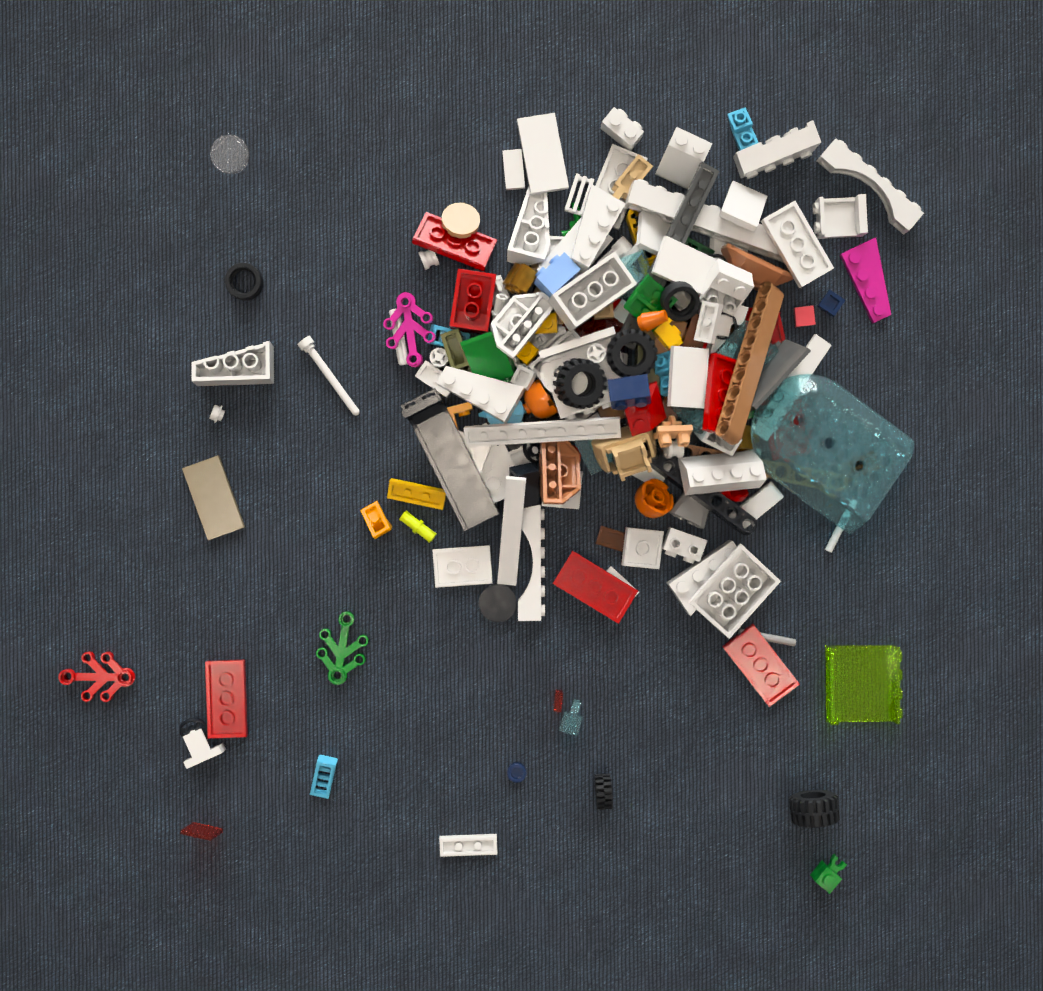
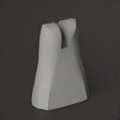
(691, 510)

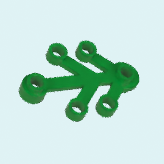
(341, 651)

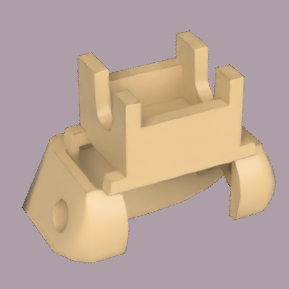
(628, 453)

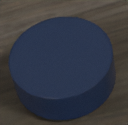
(516, 772)

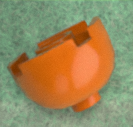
(539, 401)
(653, 499)

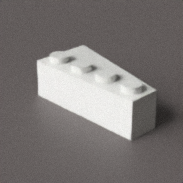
(238, 367)

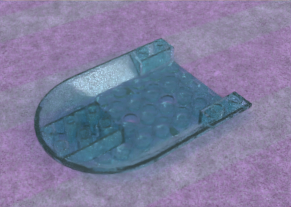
(822, 475)

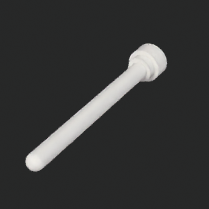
(308, 346)

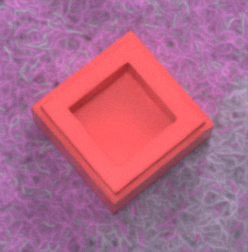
(804, 316)

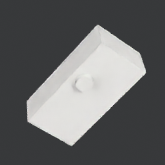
(592, 291)

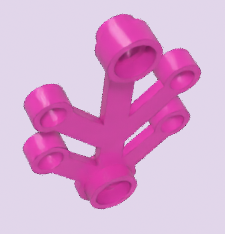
(408, 327)

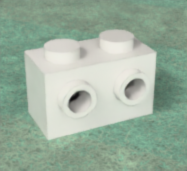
(622, 129)
(683, 544)

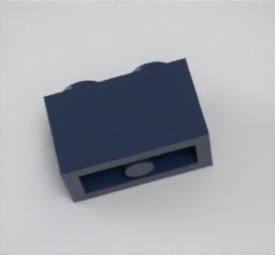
(629, 392)

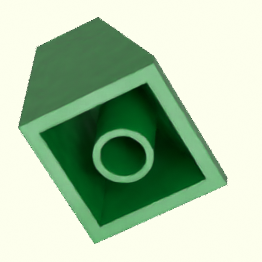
(487, 359)

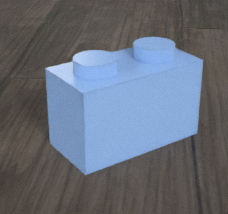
(556, 275)

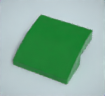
(647, 298)

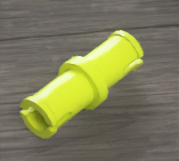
(418, 526)

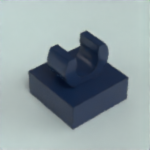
(831, 303)

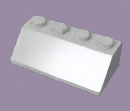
(721, 472)

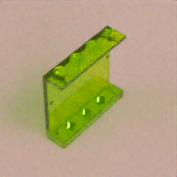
(863, 683)

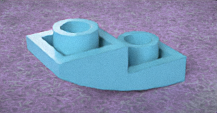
(742, 128)
(662, 369)

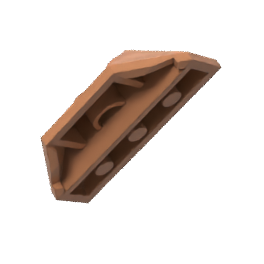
(761, 270)
(558, 472)

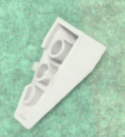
(531, 233)

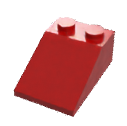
(473, 301)

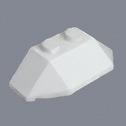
(520, 321)

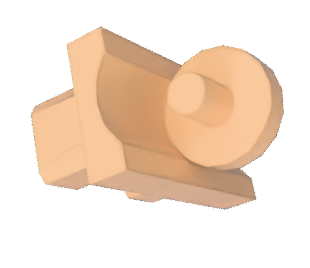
(673, 430)

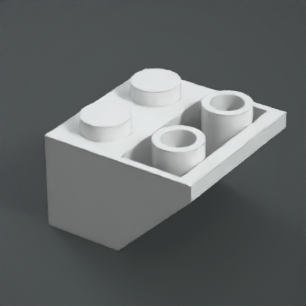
(727, 286)

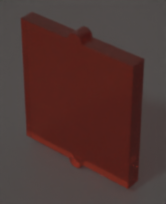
(201, 831)

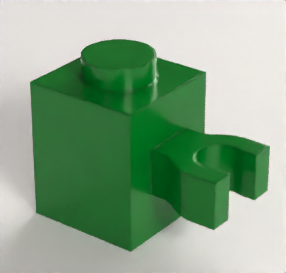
(827, 875)

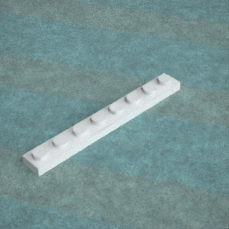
(542, 431)

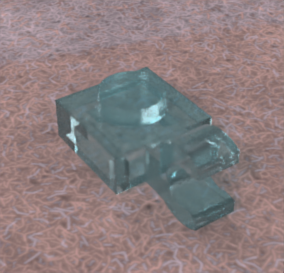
(571, 720)

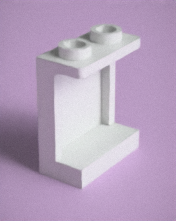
(840, 217)

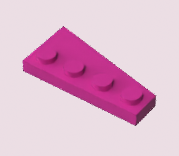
(867, 276)

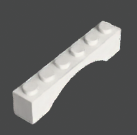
(900, 210)
(530, 602)

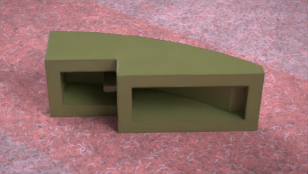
(454, 351)

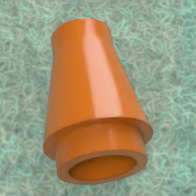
(651, 320)

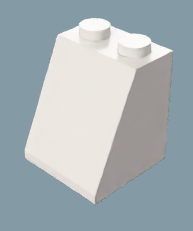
(683, 158)

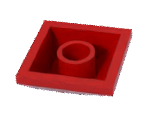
(648, 417)

